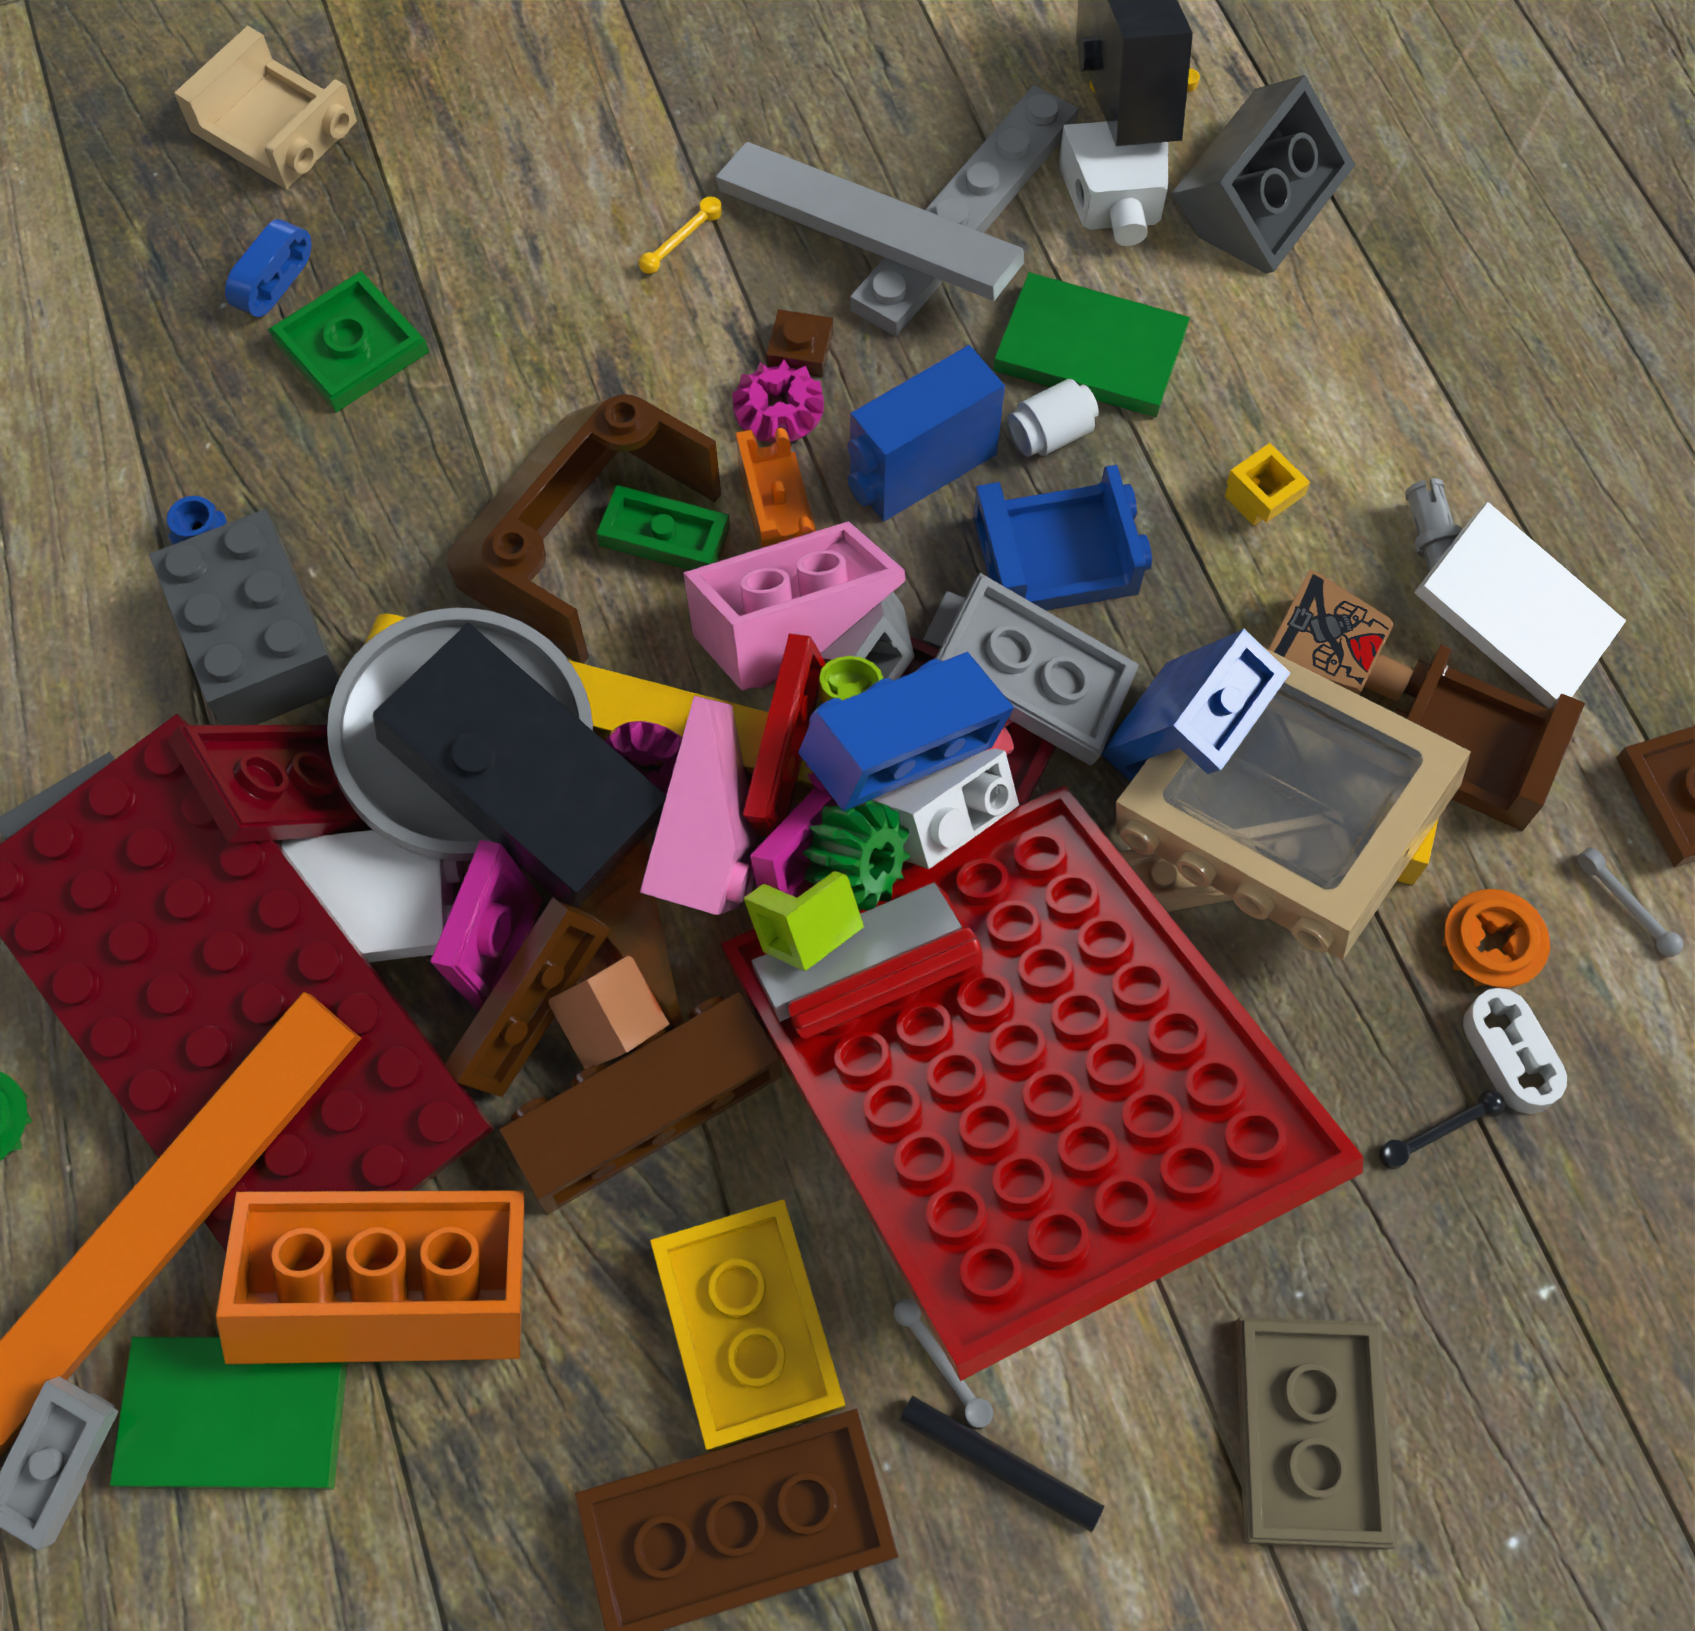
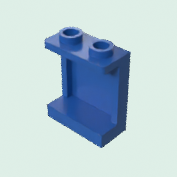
(1064, 543)
(1199, 705)

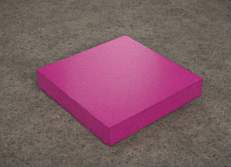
(486, 923)

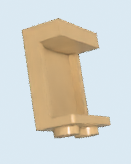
(264, 110)

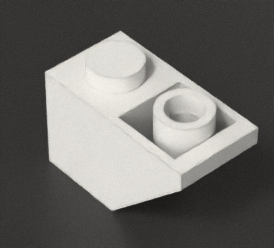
(953, 805)

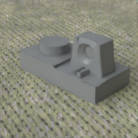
(52, 1460)

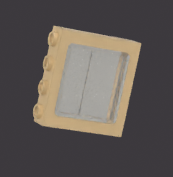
(1304, 813)

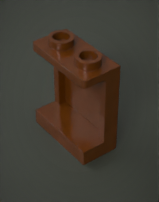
(1510, 739)

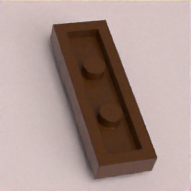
(518, 1005)

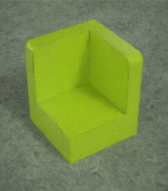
(807, 926)

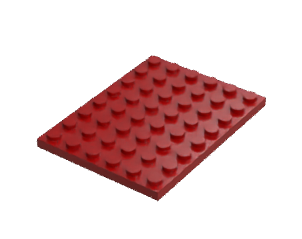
(1063, 1104)

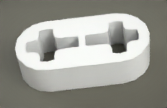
(1515, 1050)

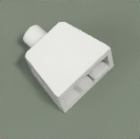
(1114, 183)

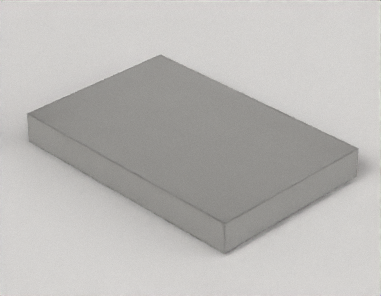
(1049, 671)

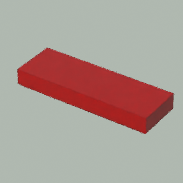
(785, 729)

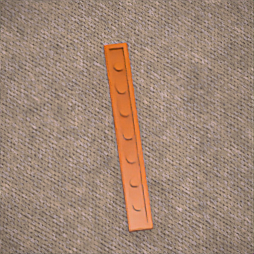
(168, 1205)

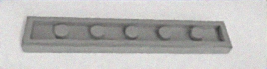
(871, 220)

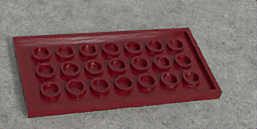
(186, 953)

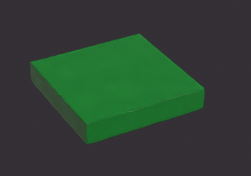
(348, 341)

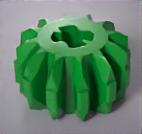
(864, 846)

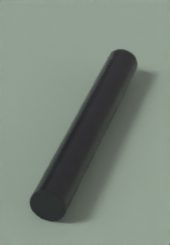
(1002, 1464)

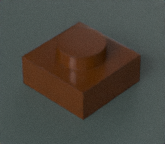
(800, 341)

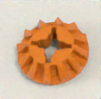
(1495, 912)

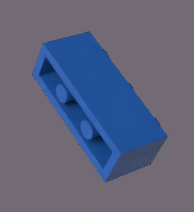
(904, 729)

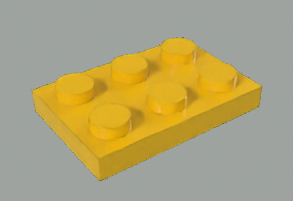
(747, 1325)

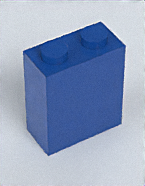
(924, 433)

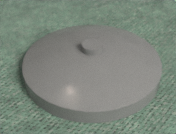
(376, 781)

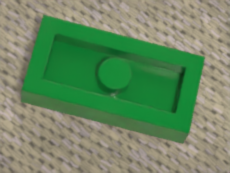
(662, 529)

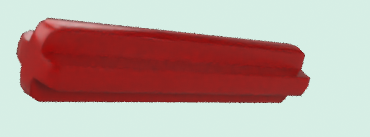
(884, 982)

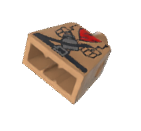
(1340, 639)

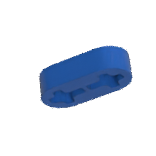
(268, 268)

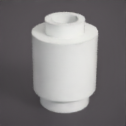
(1053, 418)

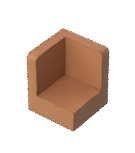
(608, 1013)

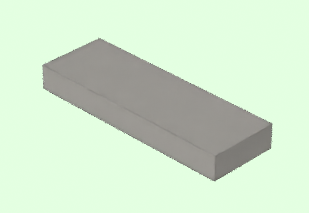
(886, 933)

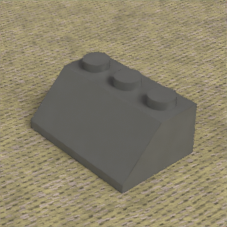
(1266, 175)

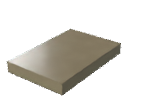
(1314, 1433)

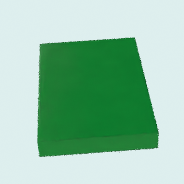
(1094, 338)
(223, 1424)

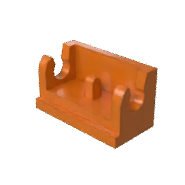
(773, 489)

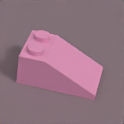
(798, 586)
(702, 835)

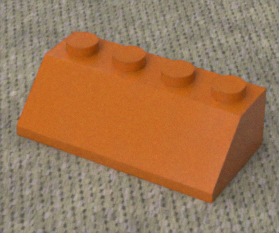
(373, 1277)

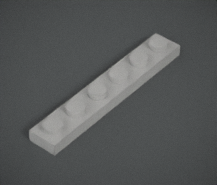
(973, 199)

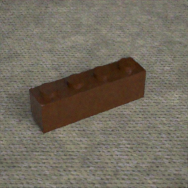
(641, 1101)

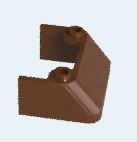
(505, 542)

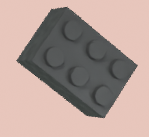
(245, 621)

